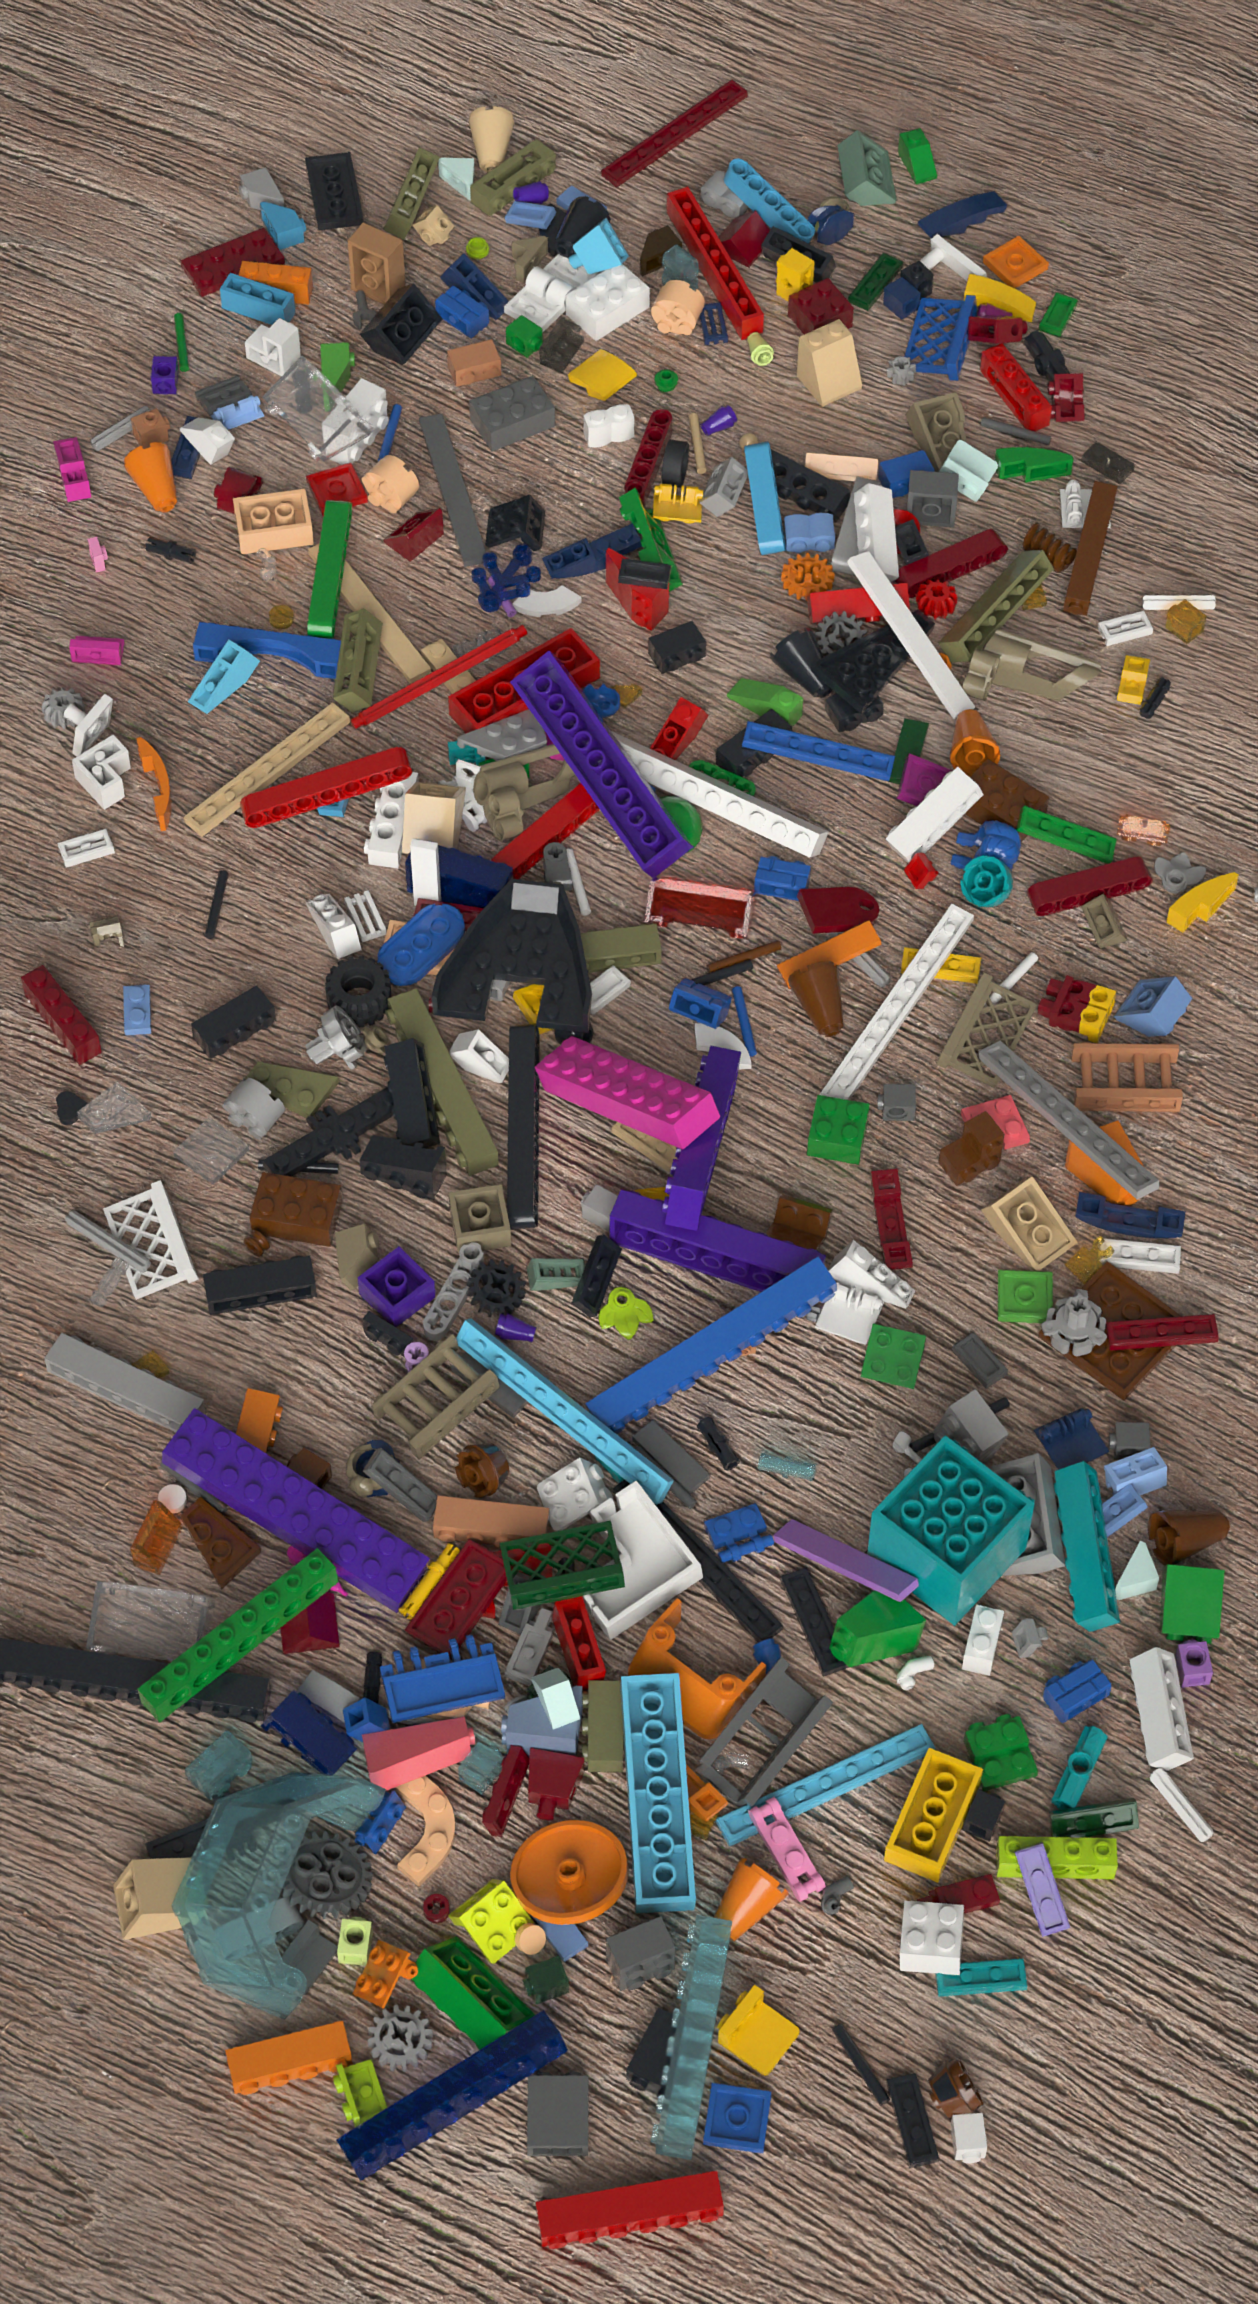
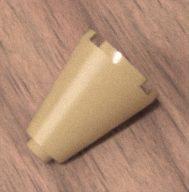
(491, 135)

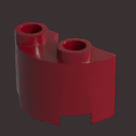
(1067, 397)
(236, 485)

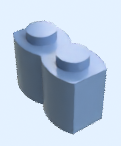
(809, 532)

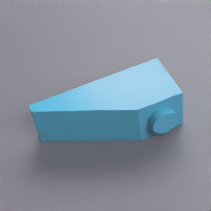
(224, 677)

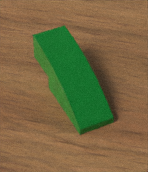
(1032, 463)

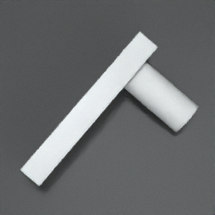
(954, 259)

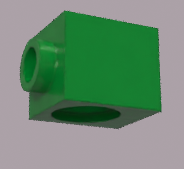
(524, 336)

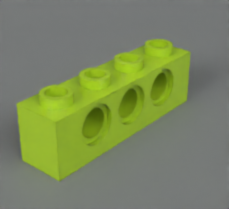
(1067, 1856)

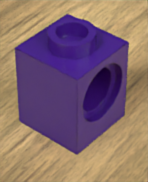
(164, 375)

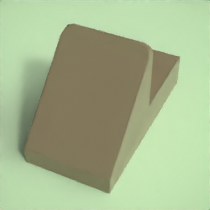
(528, 255)

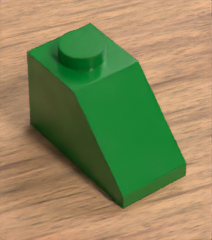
(917, 156)

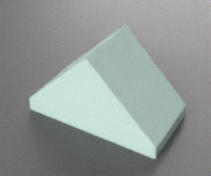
(458, 173)
(1139, 1575)
(556, 1697)

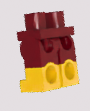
(1078, 1006)

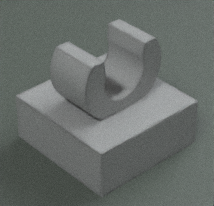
(1028, 1637)

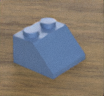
(1154, 1006)

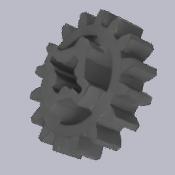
(837, 624)

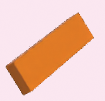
(837, 950)

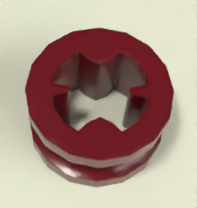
(429, 1904)

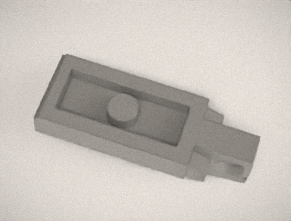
(530, 1649)

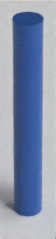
(390, 431)
(744, 1020)

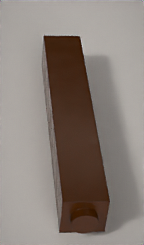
(1090, 548)

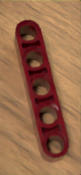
(650, 454)
(953, 561)
(1083, 886)

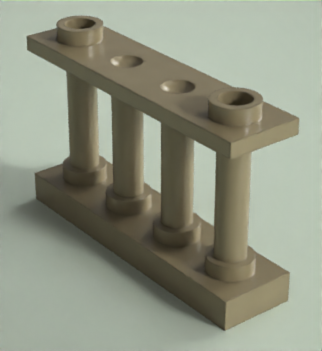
(444, 1420)

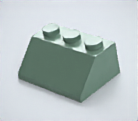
(866, 171)

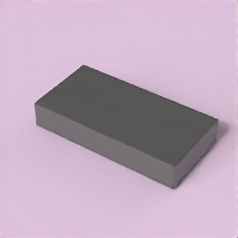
(979, 1360)

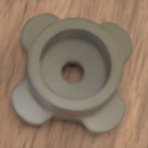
(375, 1038)

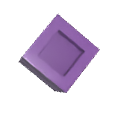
(1191, 1674)

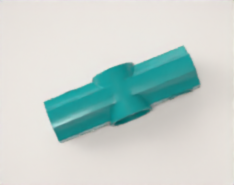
(1085, 1755)

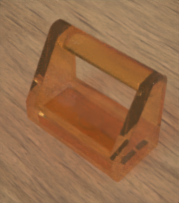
(155, 1538)

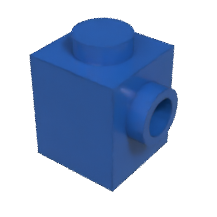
(365, 1718)

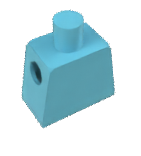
(598, 249)

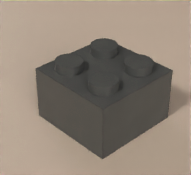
(933, 497)
(640, 1954)

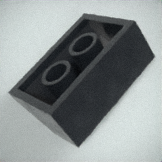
(401, 325)

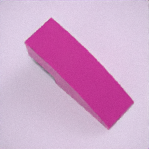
(72, 469)

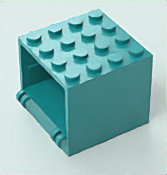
(951, 1528)

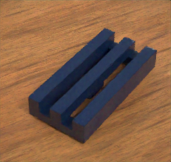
(714, 337)

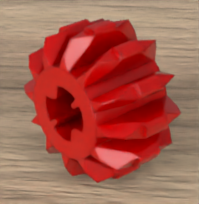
(936, 599)

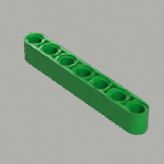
(329, 569)

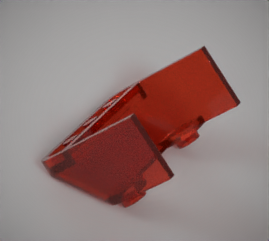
(701, 905)

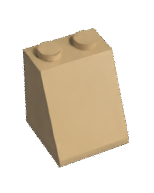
(828, 363)
(433, 814)
(146, 1895)

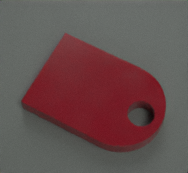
(837, 908)

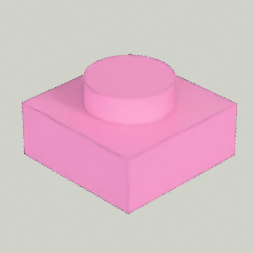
(97, 554)

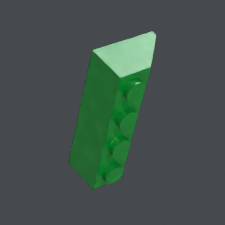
(469, 1992)

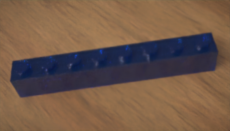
(452, 2095)

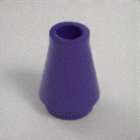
(532, 193)
(720, 420)
(514, 1329)

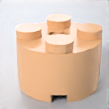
(677, 307)
(390, 484)

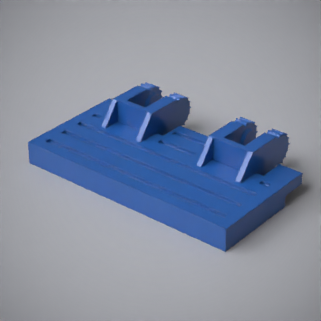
(442, 1684)

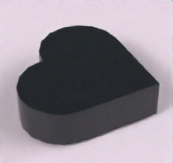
(68, 1106)

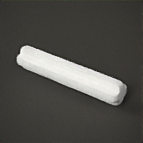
(1165, 602)
(1181, 1804)

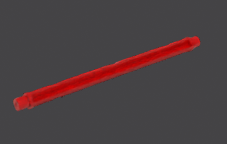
(438, 677)

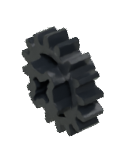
(496, 1298)

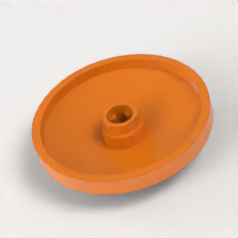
(569, 1872)

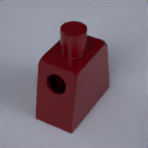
(1006, 329)
(553, 1781)

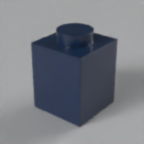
(901, 298)

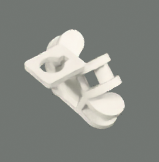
(462, 780)

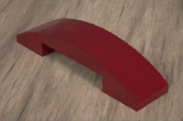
(890, 1219)

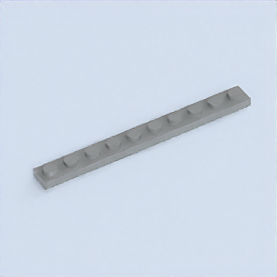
(1069, 1120)

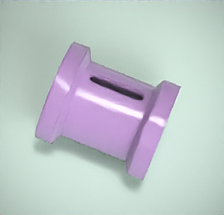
(412, 1354)

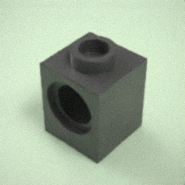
(897, 1102)
(1129, 1439)

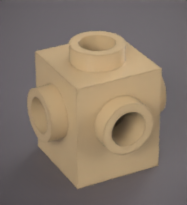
(433, 226)

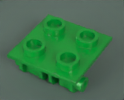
(893, 1356)

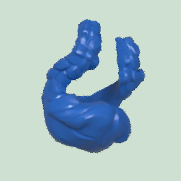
(994, 840)

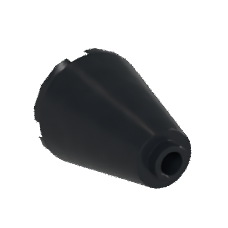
(579, 219)
(796, 657)

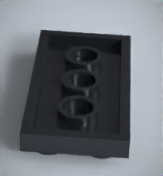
(334, 191)

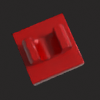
(920, 871)

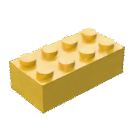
(933, 1815)

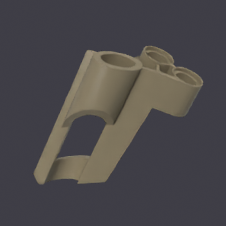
(1004, 663)
(505, 790)

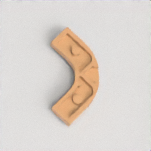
(438, 1833)

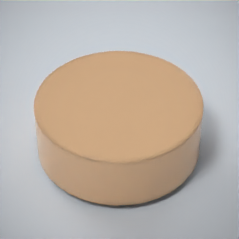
(530, 1938)

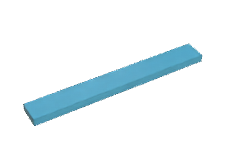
(831, 1782)

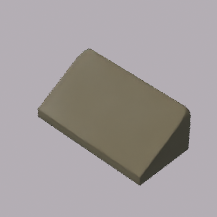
(1104, 922)

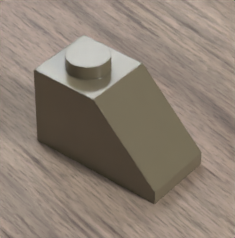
(355, 1253)

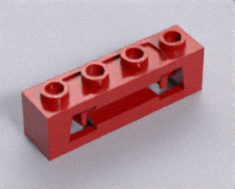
(1015, 388)

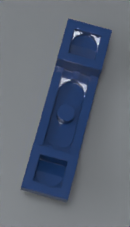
(1129, 1220)

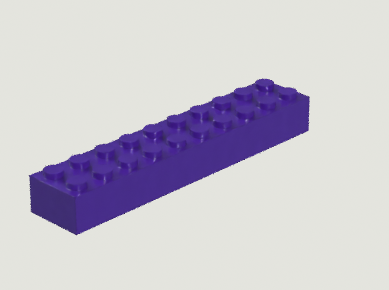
(601, 764)
(295, 1509)

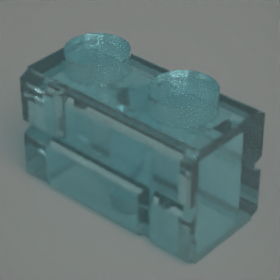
(219, 1765)

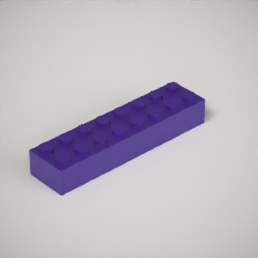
(696, 1162)
(713, 1249)

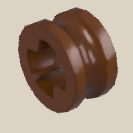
(256, 1243)

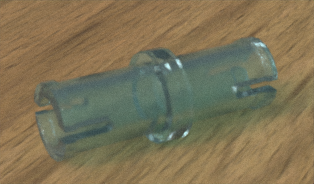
(787, 1466)

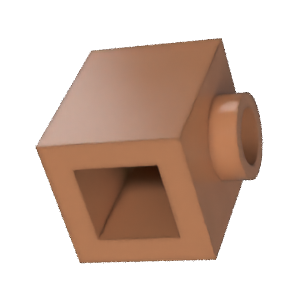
(150, 428)

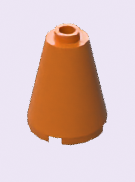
(153, 474)
(972, 743)
(748, 1898)

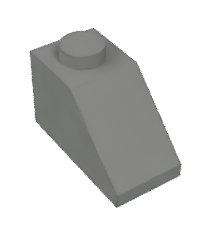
(259, 188)

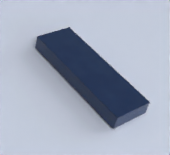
(185, 456)

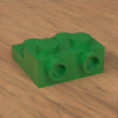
(1000, 1751)

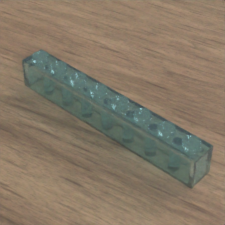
(693, 2037)

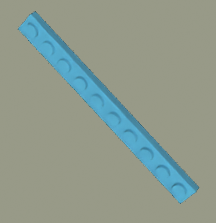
(563, 1410)

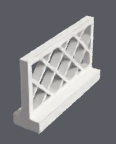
(172, 1233)

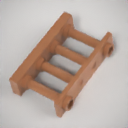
(1127, 1099)

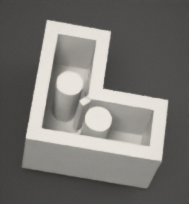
(274, 347)
(100, 771)

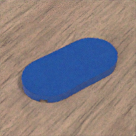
(421, 943)

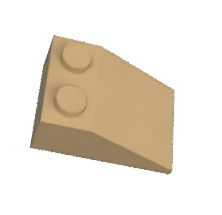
(1029, 1224)

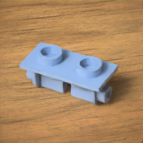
(234, 416)

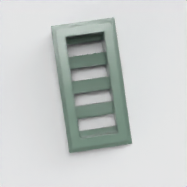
(545, 1265)

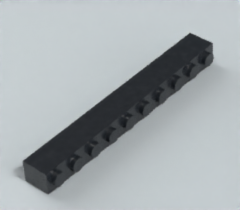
(120, 1677)

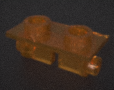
(1152, 833)

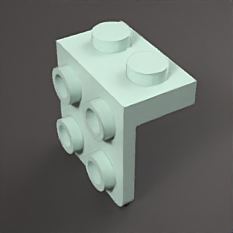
(973, 468)

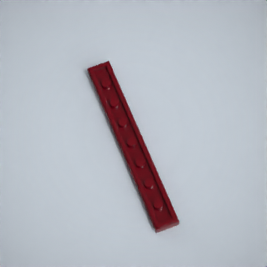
(674, 133)

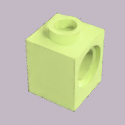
(355, 1953)

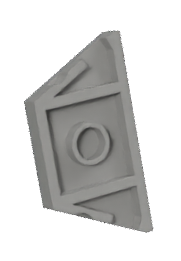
(506, 737)

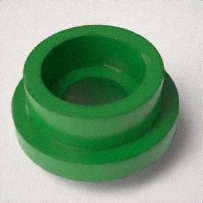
(666, 380)

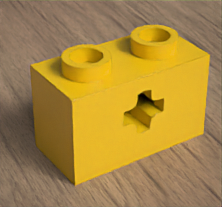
(793, 273)

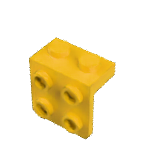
(756, 2032)

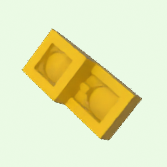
(1133, 679)

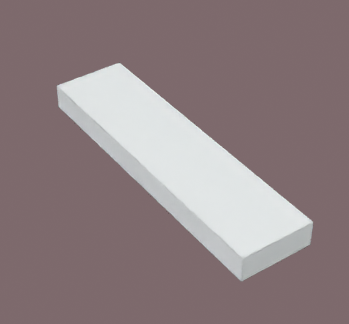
(425, 870)

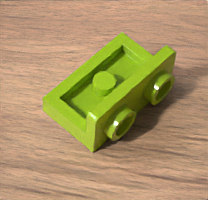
(360, 2091)

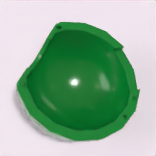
(685, 816)

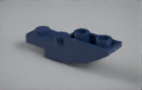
(590, 557)

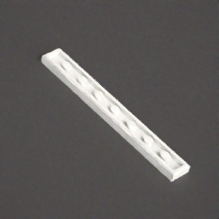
(910, 633)

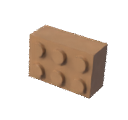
(376, 263)

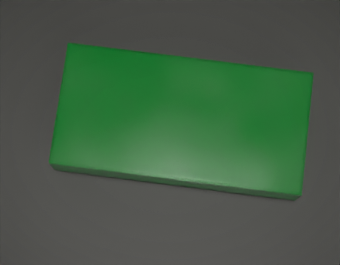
(1058, 314)

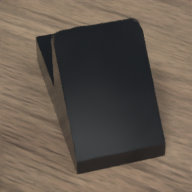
(910, 542)

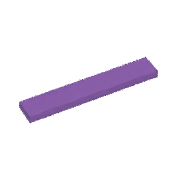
(846, 1560)

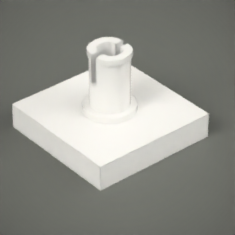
(89, 725)

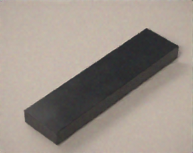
(812, 1619)

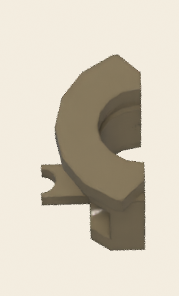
(106, 928)

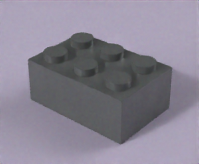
(512, 413)

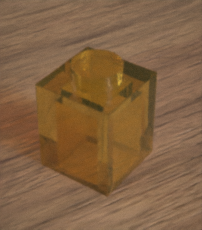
(1185, 621)

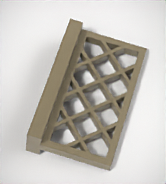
(971, 1016)

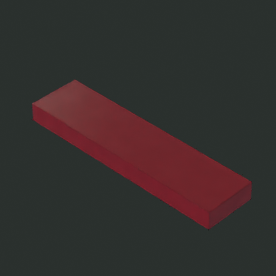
(1162, 1332)

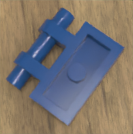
(737, 1526)

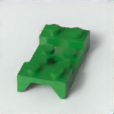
(654, 538)

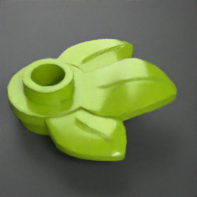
(624, 1316)

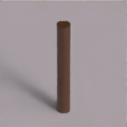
(749, 954)

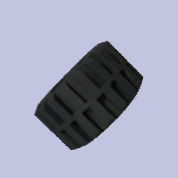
(359, 974)

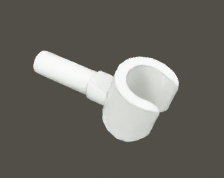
(901, 1445)

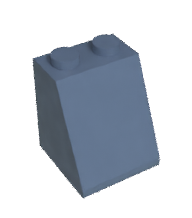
(530, 1727)

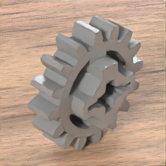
(409, 2031)

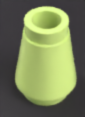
(760, 349)

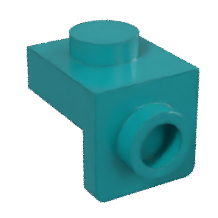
(468, 754)

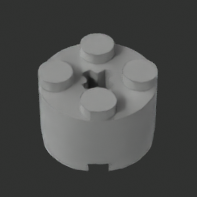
(253, 1107)

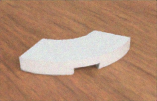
(546, 603)
(721, 1038)

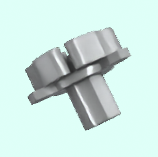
(337, 1036)
(1077, 1322)

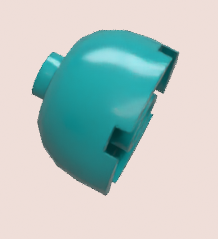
(986, 881)

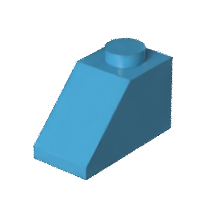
(282, 225)

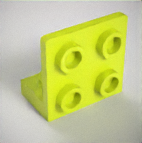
(492, 1919)

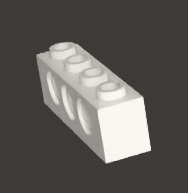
(388, 825)

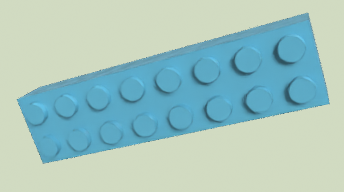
(657, 1793)

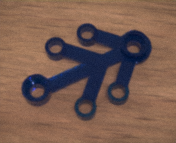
(491, 599)

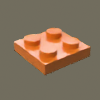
(1015, 262)

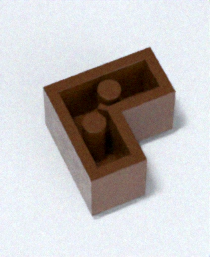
(975, 1151)

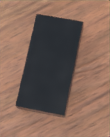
(644, 573)

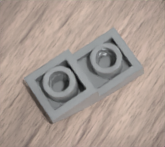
(327, 1695)

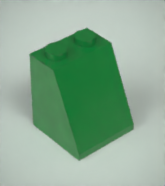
(1191, 1602)
(876, 1630)

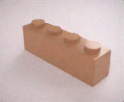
(487, 1521)

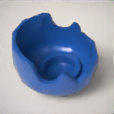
(603, 699)

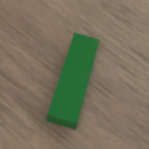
(1066, 834)

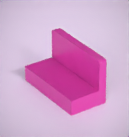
(97, 650)

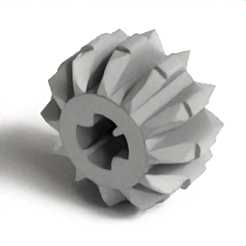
(56, 704)

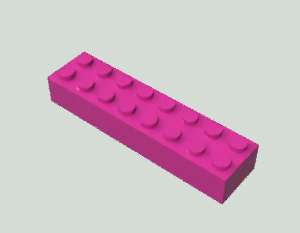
(627, 1092)

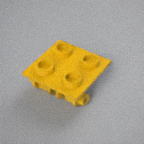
(677, 507)

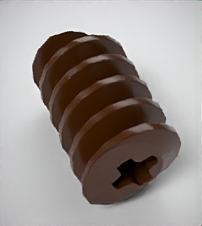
(1058, 556)

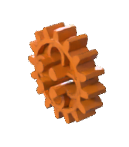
(819, 581)

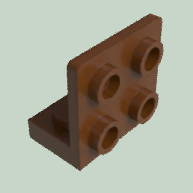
(800, 1222)

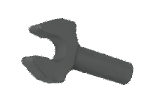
(364, 312)

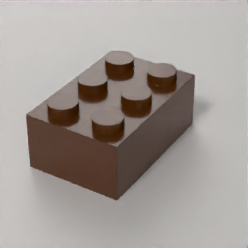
(1003, 796)
(296, 1209)

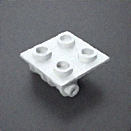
(1074, 505)
(850, 1314)

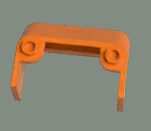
(704, 1705)

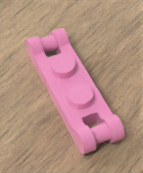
(786, 1849)

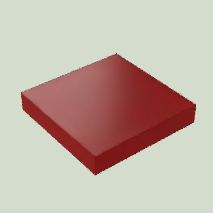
(337, 484)

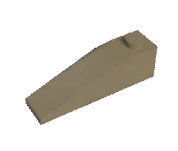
(937, 426)

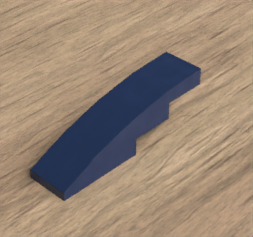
(958, 215)

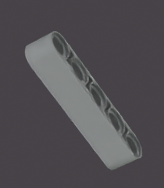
(847, 540)

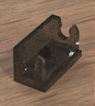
(561, 345)

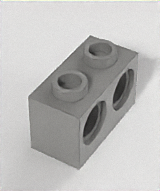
(724, 487)

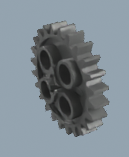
(327, 1876)

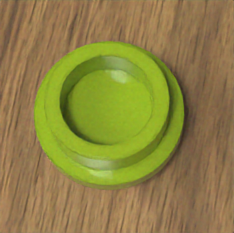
(477, 248)

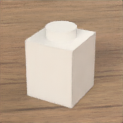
(968, 2137)

